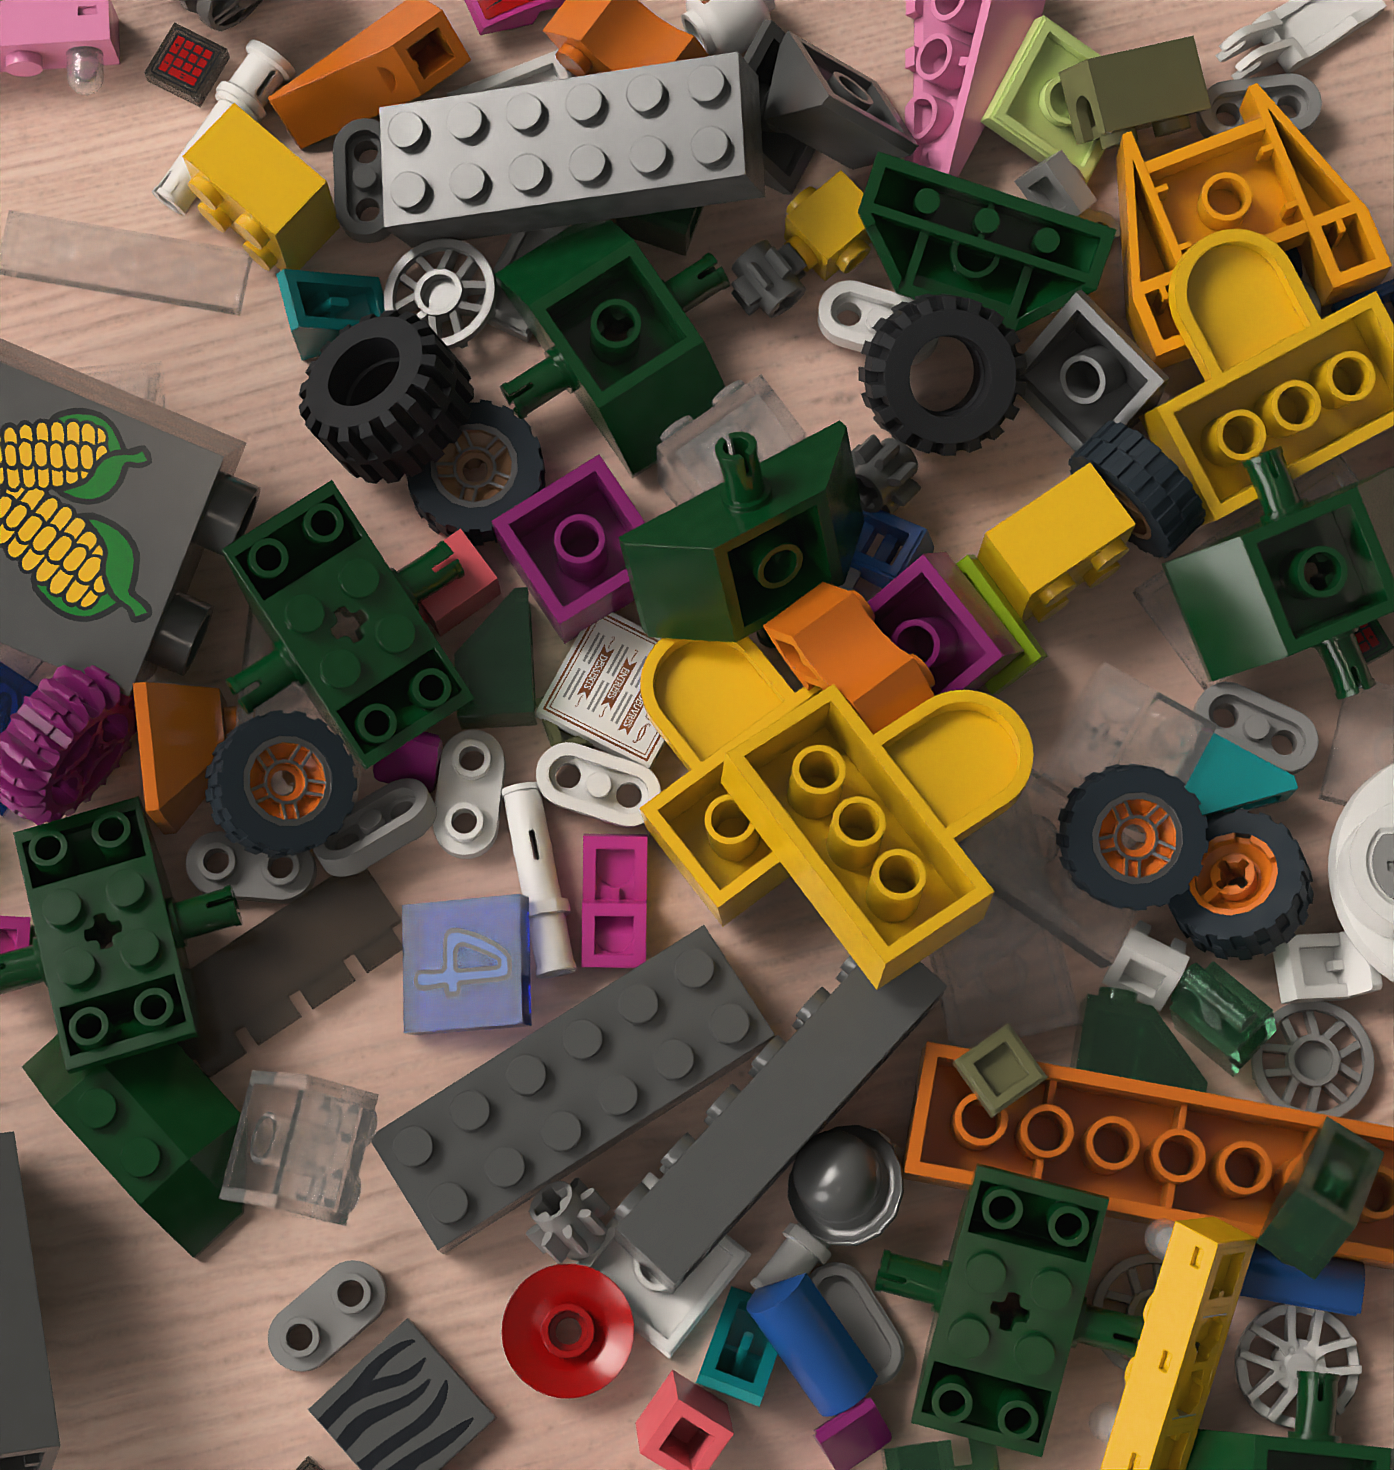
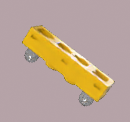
(1177, 1346)

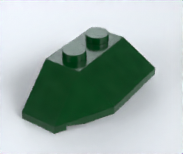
(978, 242)
(155, 1131)

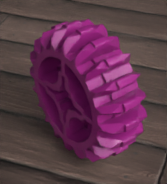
(64, 743)

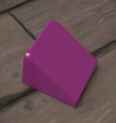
(414, 760)
(853, 1435)

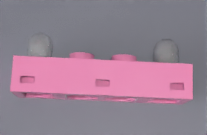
(60, 35)

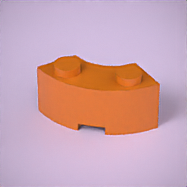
(616, 36)
(834, 640)

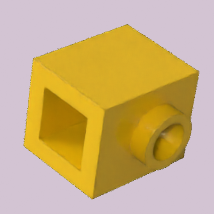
(827, 227)

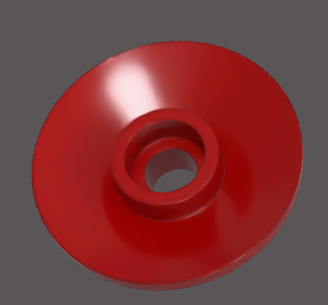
(532, 1323)

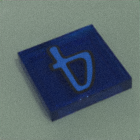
(466, 965)

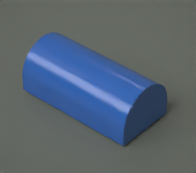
(1336, 1288)
(812, 1343)

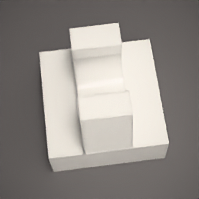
(1147, 966)

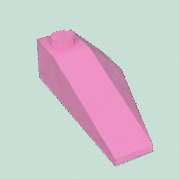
(957, 68)

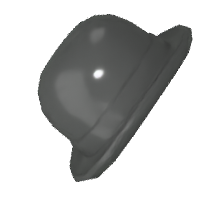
(846, 1185)

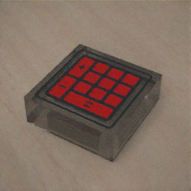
(187, 64)

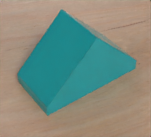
(326, 303)
(1237, 779)
(738, 1354)

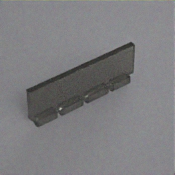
(286, 953)

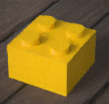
(260, 192)
(1057, 544)

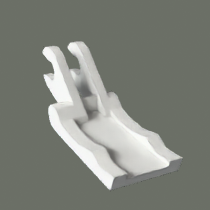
(1296, 33)

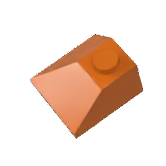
(176, 743)

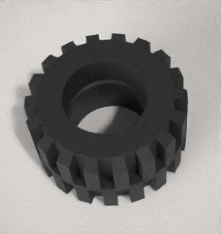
(993, 384)
(386, 396)

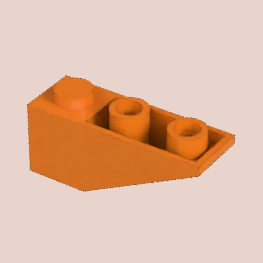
(377, 68)

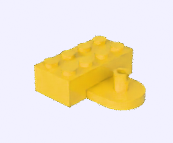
(1267, 369)
(704, 704)
(880, 816)

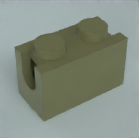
(1135, 92)

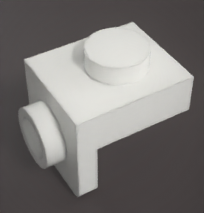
(1323, 969)

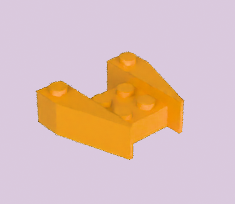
(1247, 179)

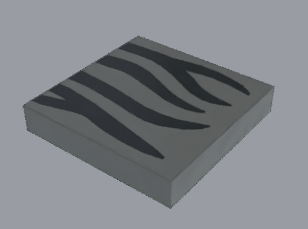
(402, 1407)

